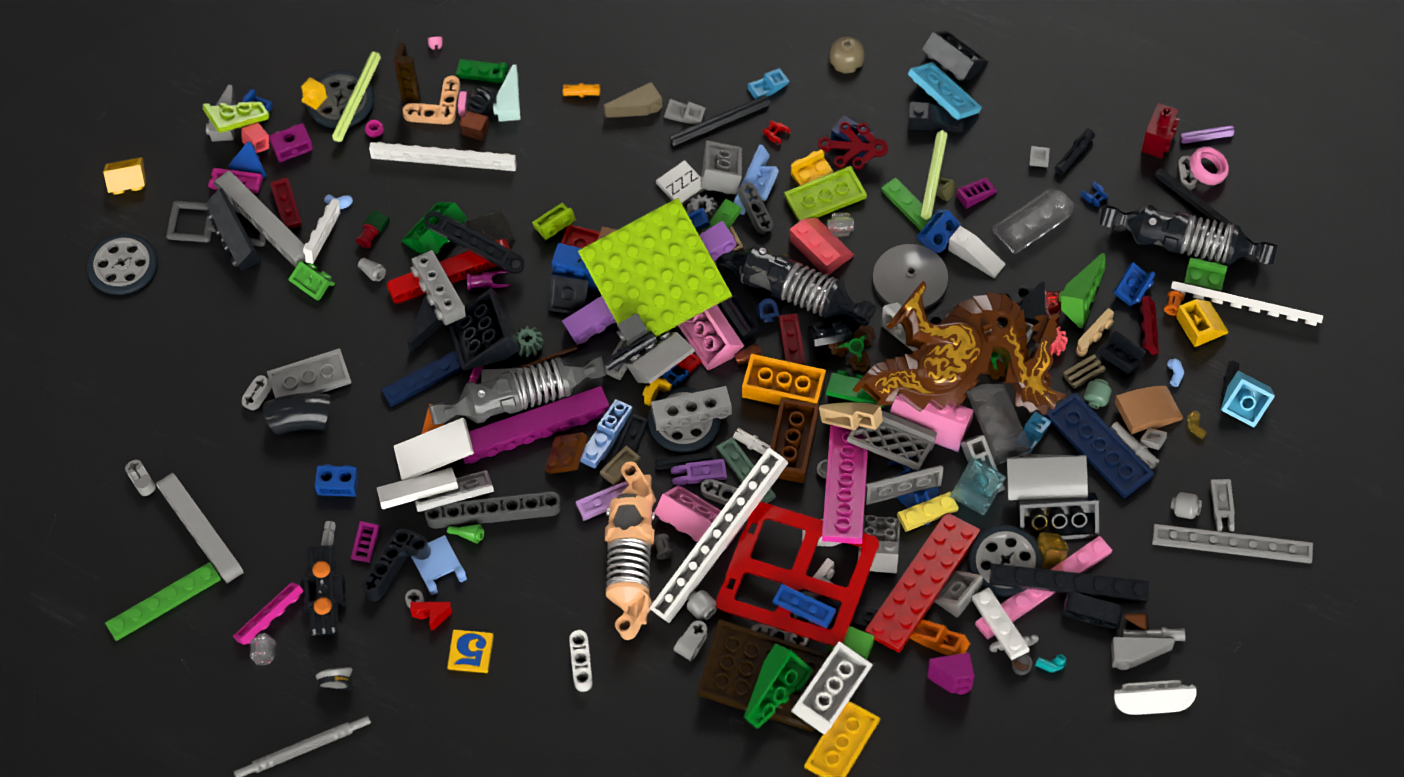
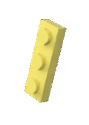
(927, 511)

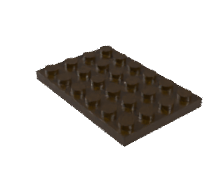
(736, 663)

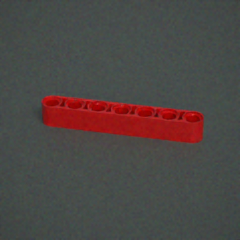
(456, 269)

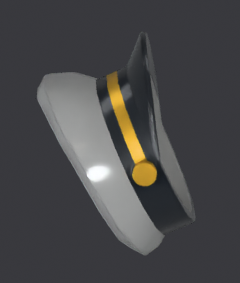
(335, 678)

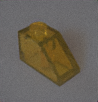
(1052, 548)

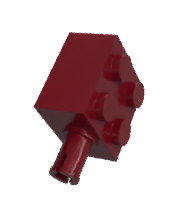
(1160, 130)

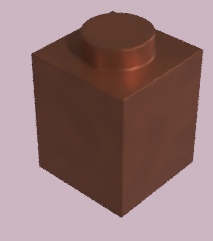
(474, 125)

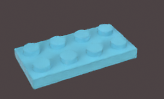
(944, 90)

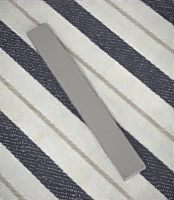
(1232, 543)

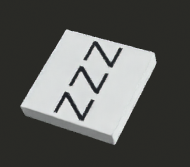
(681, 183)

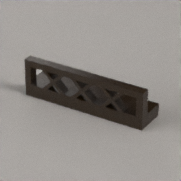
(406, 76)

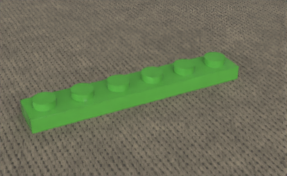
(163, 601)

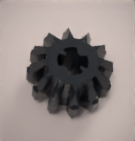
(481, 101)

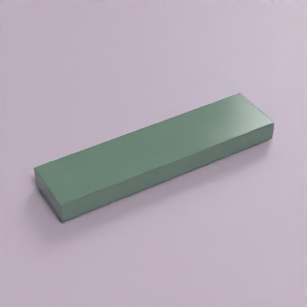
(740, 463)

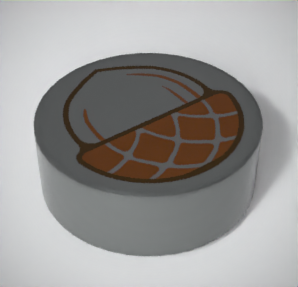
(1022, 664)

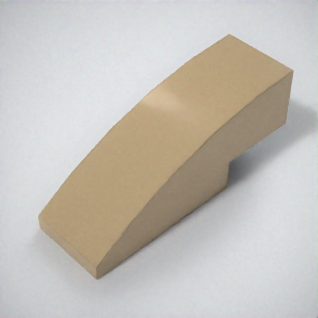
(851, 415)

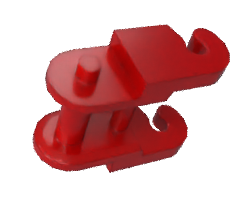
(779, 127)

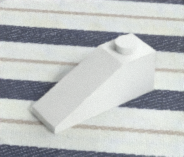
(975, 252)

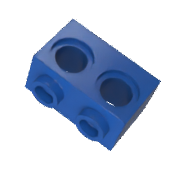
(936, 228)
(336, 485)

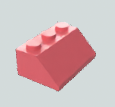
(819, 245)

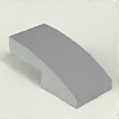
(684, 113)

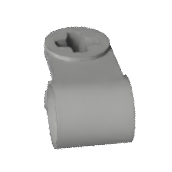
(690, 643)

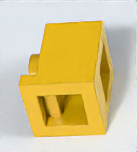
(313, 93)

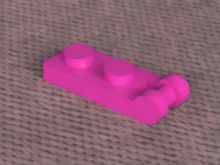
(250, 180)

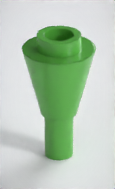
(472, 533)

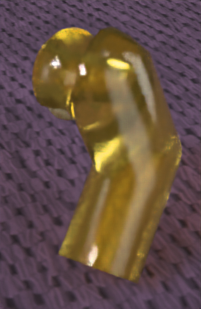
(1193, 425)

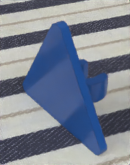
(247, 161)
(915, 498)

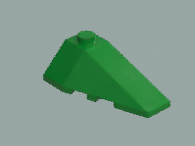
(779, 678)

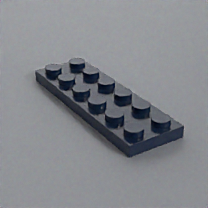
(1100, 445)

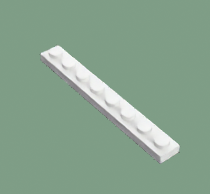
(443, 156)
(1254, 305)

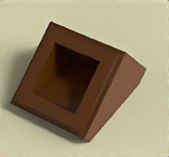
(1139, 619)

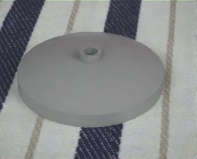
(902, 271)

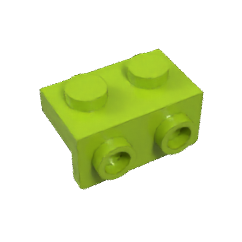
(554, 221)

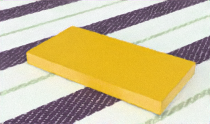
(842, 742)

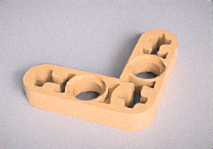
(439, 110)

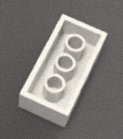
(832, 688)

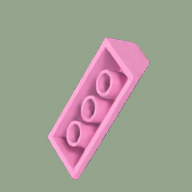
(711, 337)
(949, 423)
(687, 512)

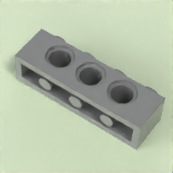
(699, 400)

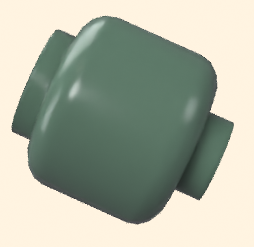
(1097, 393)

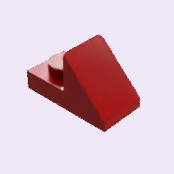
(435, 610)

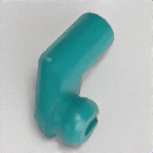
(1053, 665)

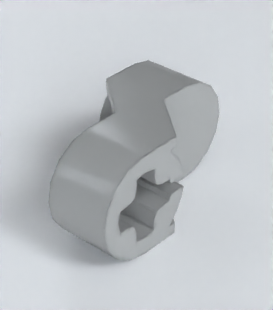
(140, 477)

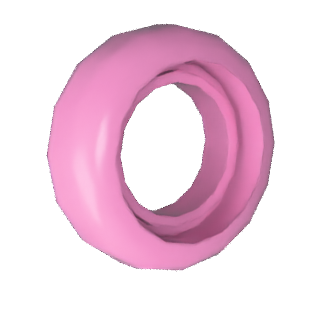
(1215, 157)

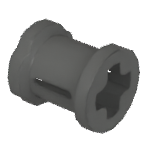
(662, 546)

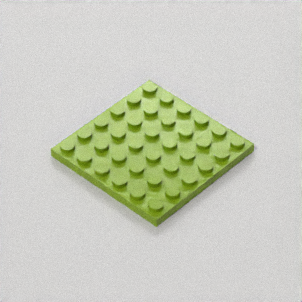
(656, 270)

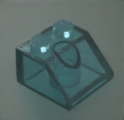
(978, 486)

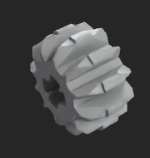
(708, 204)

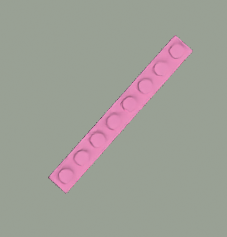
(1028, 599)

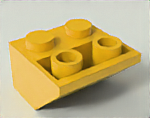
(1200, 322)

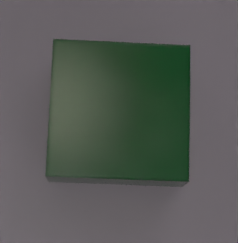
(377, 220)

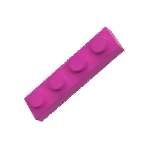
(268, 613)

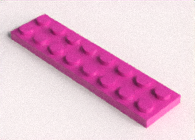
(844, 488)

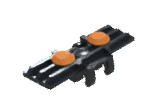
(329, 590)

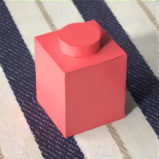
(257, 136)

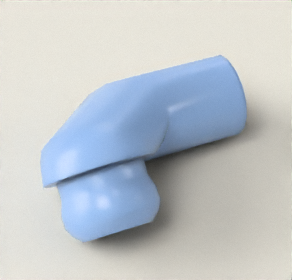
(345, 201)
(1176, 366)

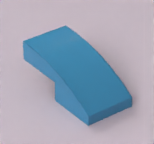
(769, 84)
(1035, 429)

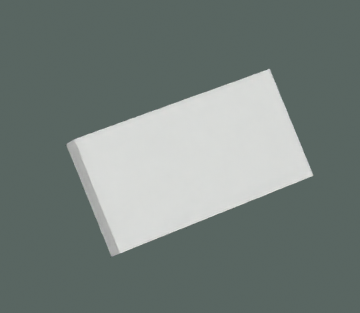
(433, 449)
(417, 488)

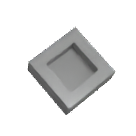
(1039, 156)
(1153, 438)

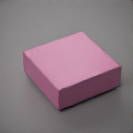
(462, 103)

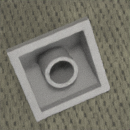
(959, 592)

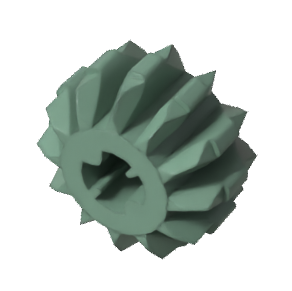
(535, 341)

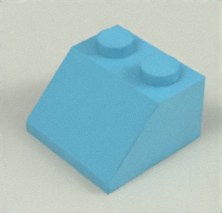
(1246, 399)

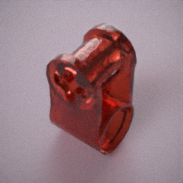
(1052, 304)

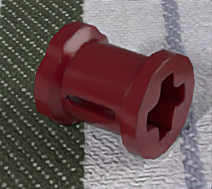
(367, 236)

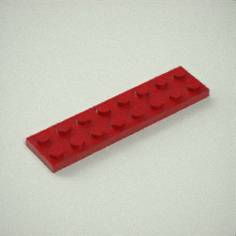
(922, 582)

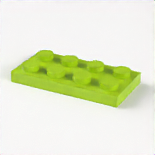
(825, 194)

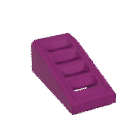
(967, 202)
(360, 533)

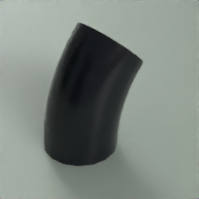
(297, 412)

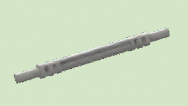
(302, 747)

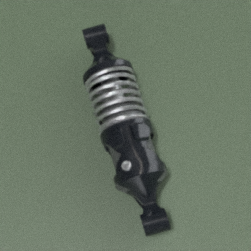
(1183, 233)
(788, 280)

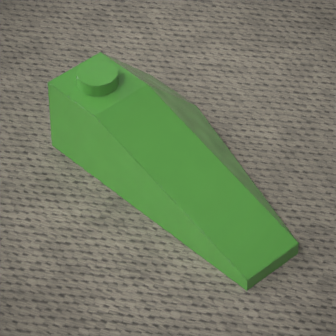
(1081, 291)

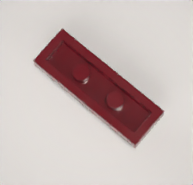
(286, 203)
(1149, 325)
(791, 338)

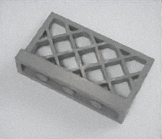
(897, 428)

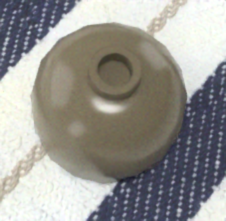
(846, 54)

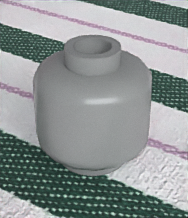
(1186, 505)
(701, 605)

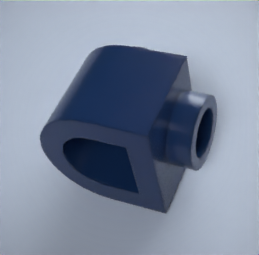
(766, 310)

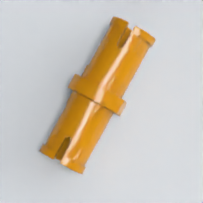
(581, 90)

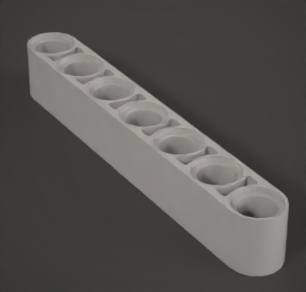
(261, 218)
(199, 528)

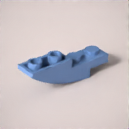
(606, 433)

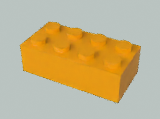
(775, 379)

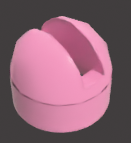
(433, 41)

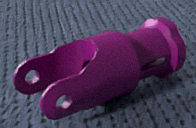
(484, 280)

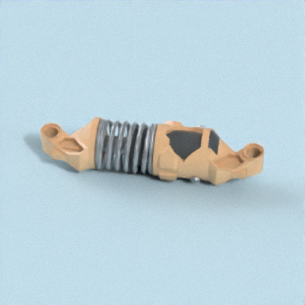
(630, 542)

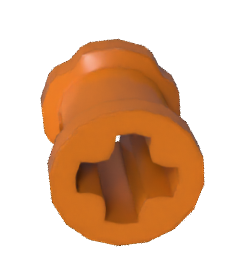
(1173, 302)

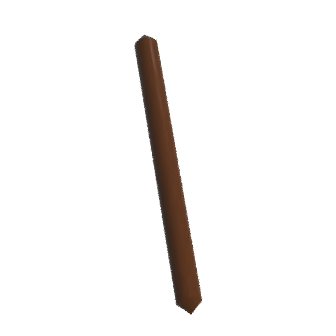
(547, 358)

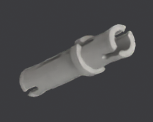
(1139, 449)
(1177, 634)

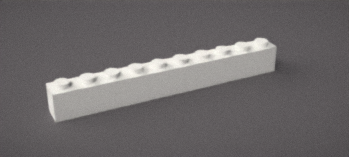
(719, 535)

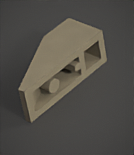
(635, 103)

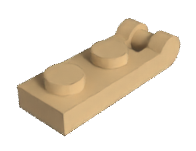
(1094, 333)

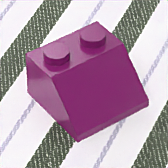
(952, 672)

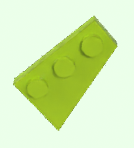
(230, 117)

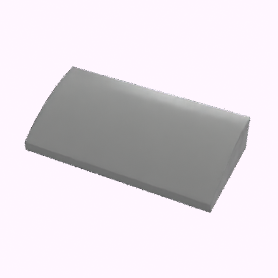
(1047, 477)
(903, 484)

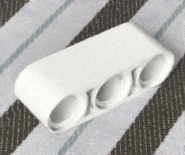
(580, 669)

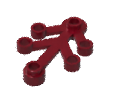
(855, 146)

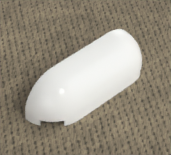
(1154, 697)

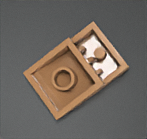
(1147, 408)

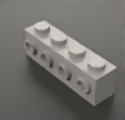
(438, 288)

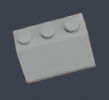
(659, 357)

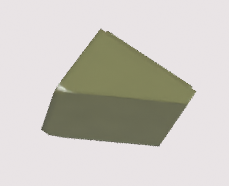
(946, 188)

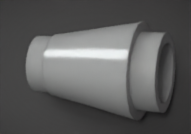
(372, 269)

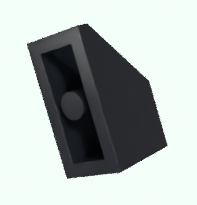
(1034, 303)

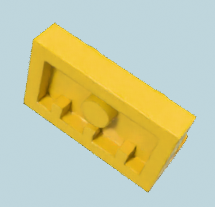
(810, 168)

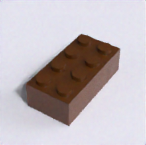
(794, 437)

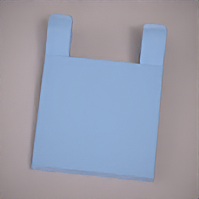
(439, 563)

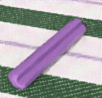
(1207, 134)

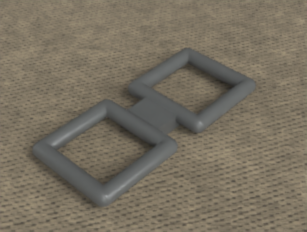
(209, 227)

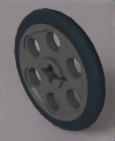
(345, 79)

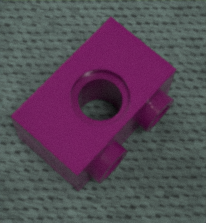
(299, 143)

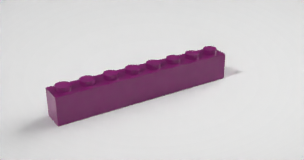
(537, 423)

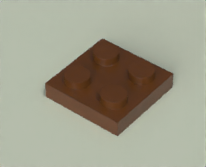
(566, 453)

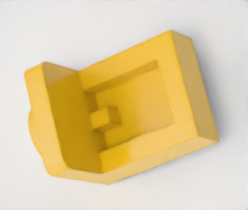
(651, 391)

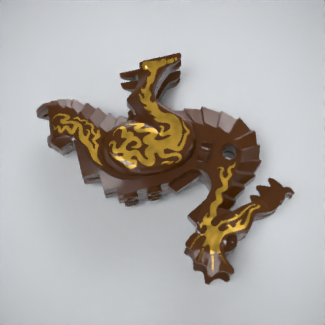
(960, 349)

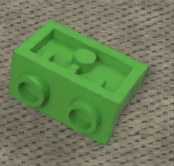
(1205, 274)
(311, 280)

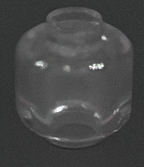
(841, 224)
(262, 649)

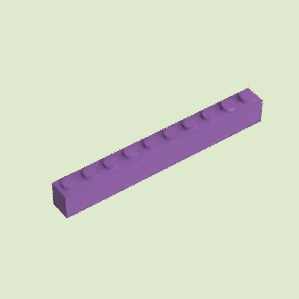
(597, 316)

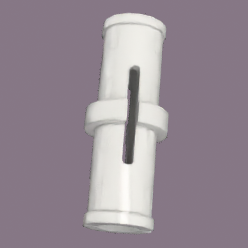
(750, 441)

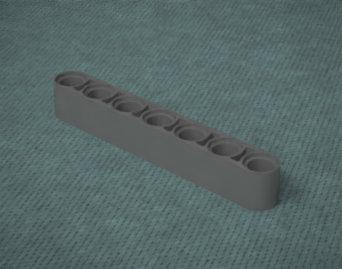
(502, 513)

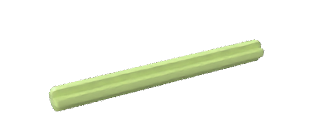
(356, 96)
(934, 173)

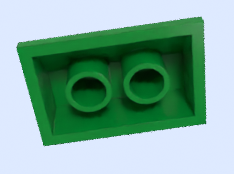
(425, 240)
(842, 387)

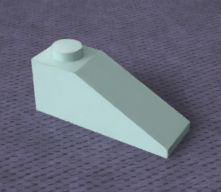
(508, 98)

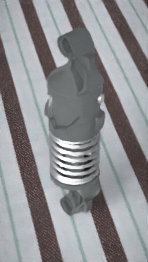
(517, 391)

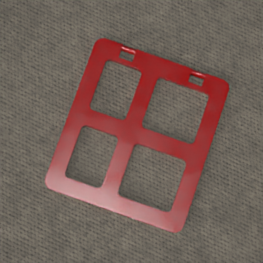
(795, 578)

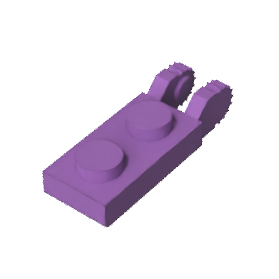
(699, 471)

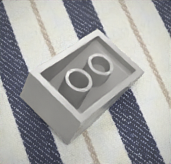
(721, 167)

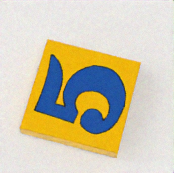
(470, 651)

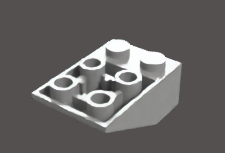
(888, 533)

